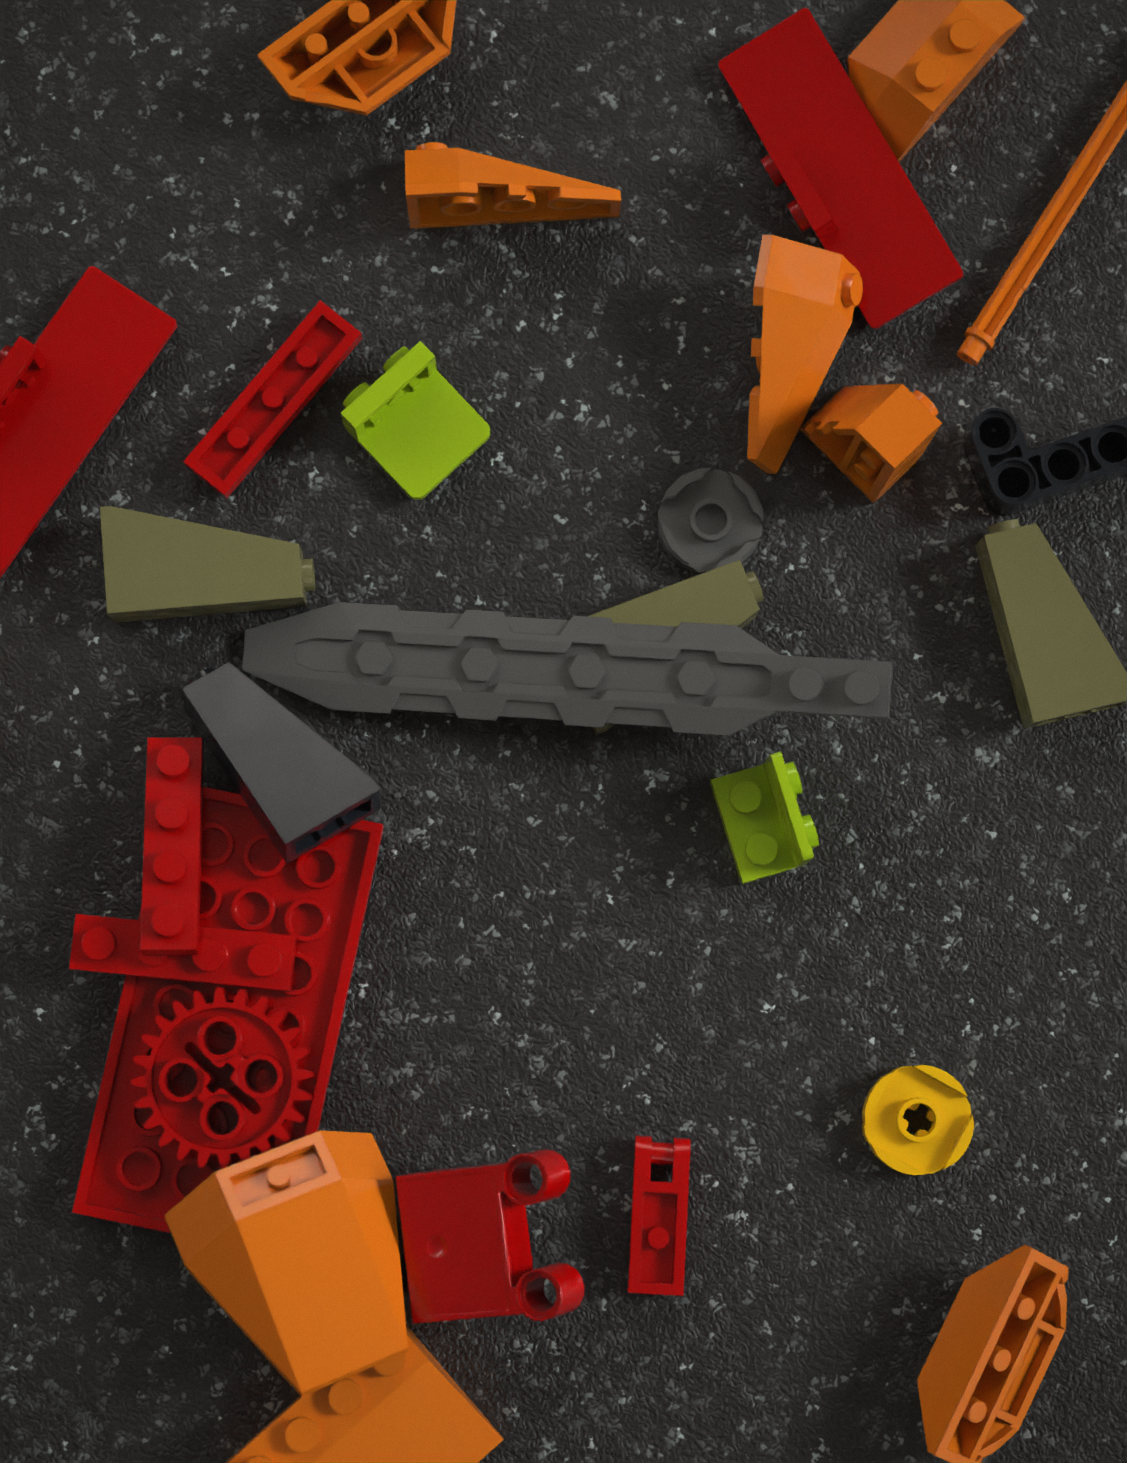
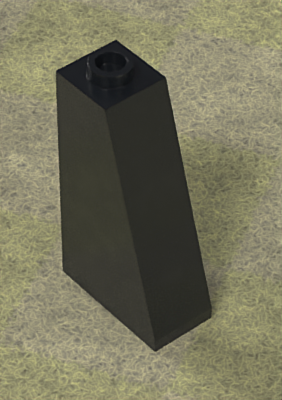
(278, 764)

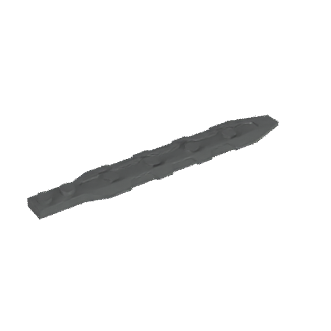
(554, 669)

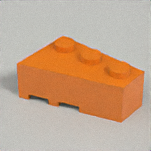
(874, 433)

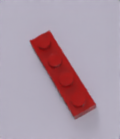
(273, 399)
(172, 846)
(223, 956)

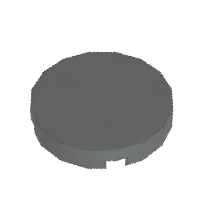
(709, 520)

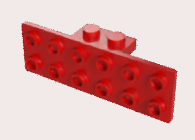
(839, 167)
(66, 393)

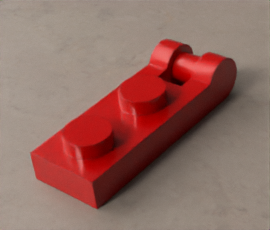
(659, 1218)

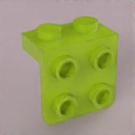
(414, 422)

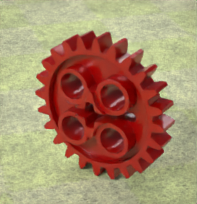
(256, 1040)

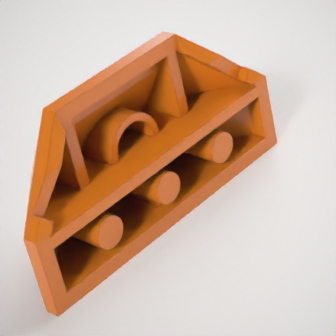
(360, 51)
(924, 59)
(992, 1355)

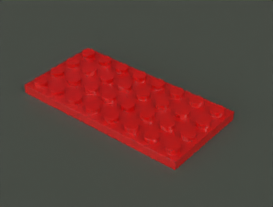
(245, 889)

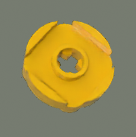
(947, 1110)

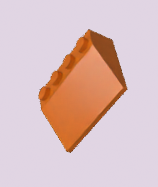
(381, 1415)

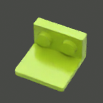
(765, 819)

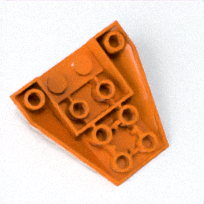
(302, 1255)

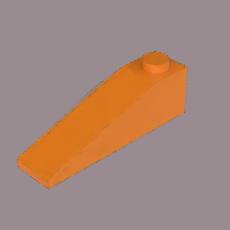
(477, 189)
(805, 317)

